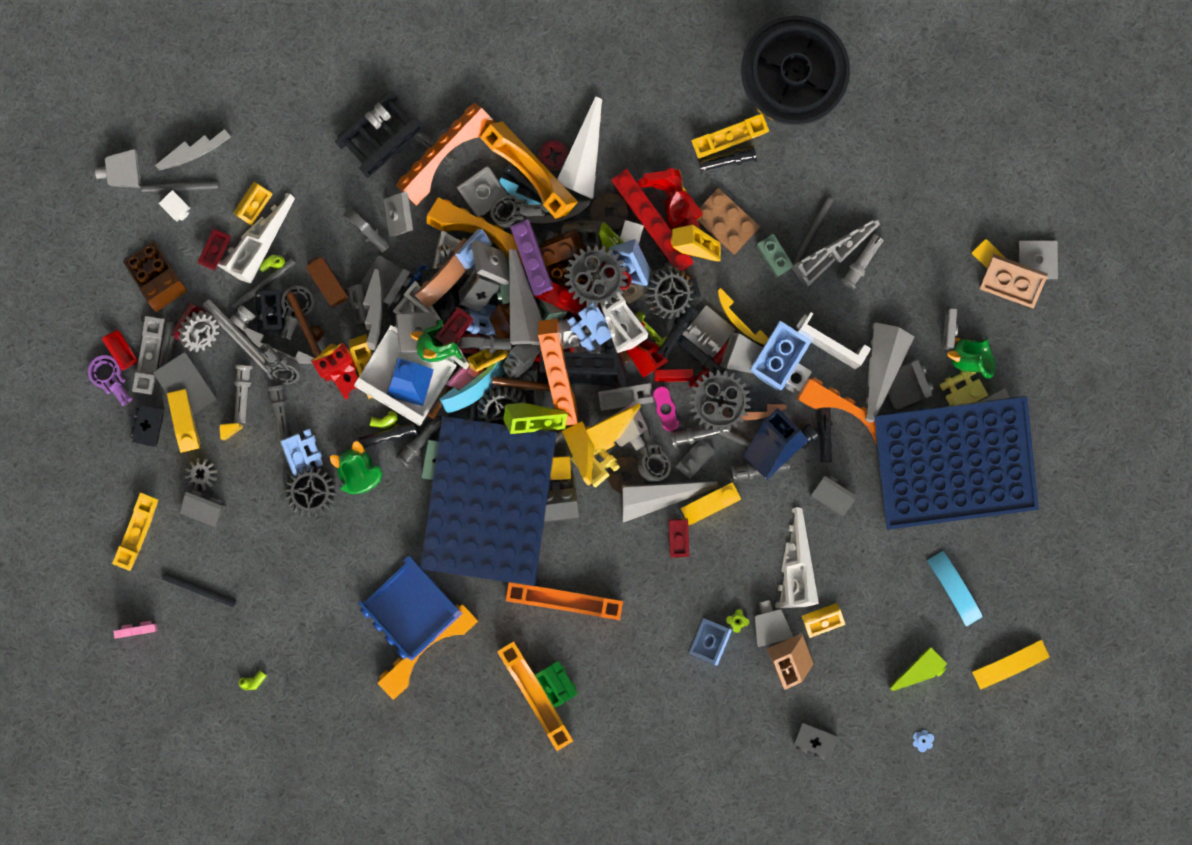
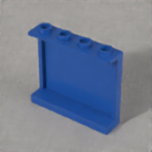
(410, 610)

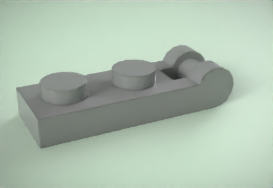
(624, 396)

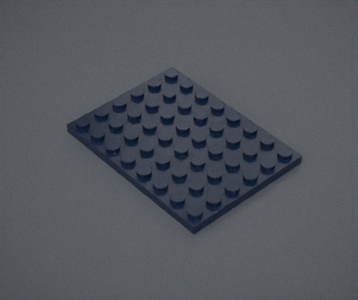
(956, 462)
(488, 501)

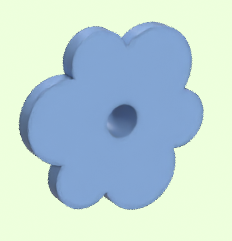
(918, 737)

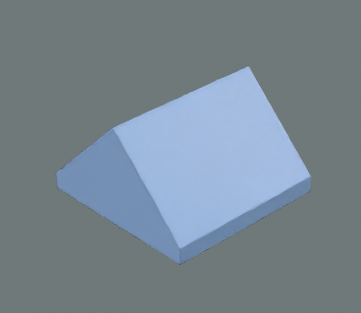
(633, 261)
(710, 641)

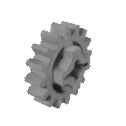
(198, 331)

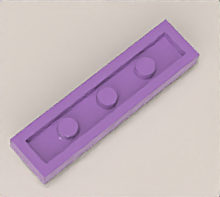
(531, 257)

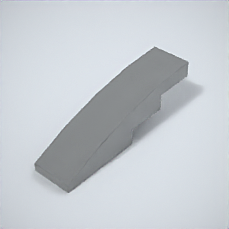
(185, 153)
(373, 304)

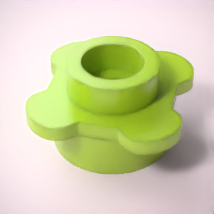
(732, 620)

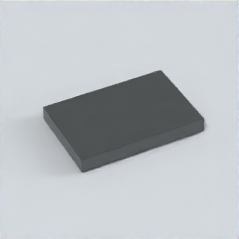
(183, 374)

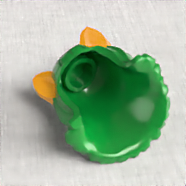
(430, 349)
(973, 357)
(356, 470)

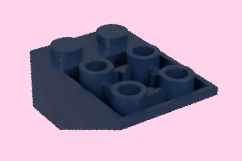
(774, 444)

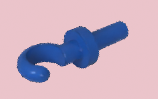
(416, 276)

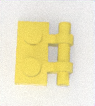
(970, 393)
(599, 471)

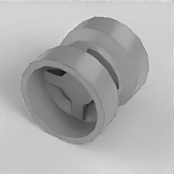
(377, 115)
(242, 317)

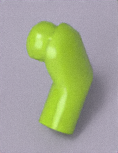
(272, 261)
(386, 422)
(252, 683)

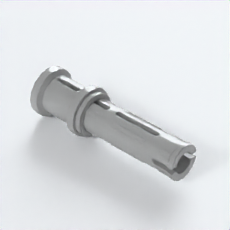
(857, 270)
(242, 383)

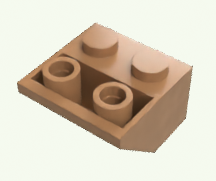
(791, 660)

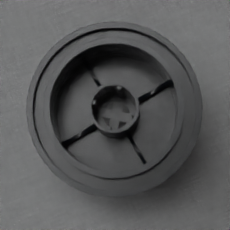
(802, 47)

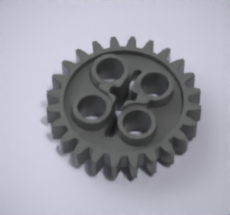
(580, 268)
(716, 417)

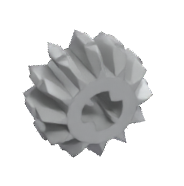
(208, 474)

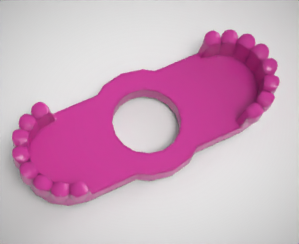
(662, 397)

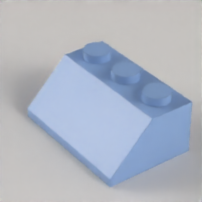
(780, 356)

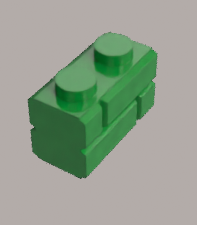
(556, 684)

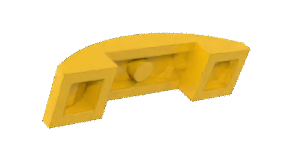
(730, 136)
(726, 302)
(136, 531)
(1011, 664)

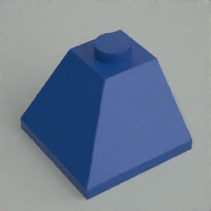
(410, 382)

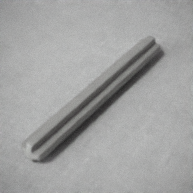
(235, 333)

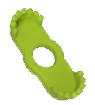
(640, 316)

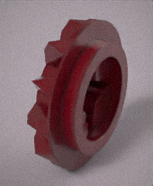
(545, 151)

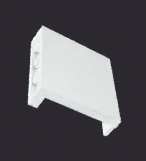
(830, 346)
(379, 370)

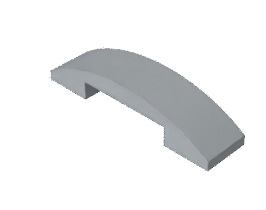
(258, 338)
(149, 355)

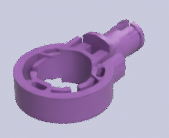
(117, 387)

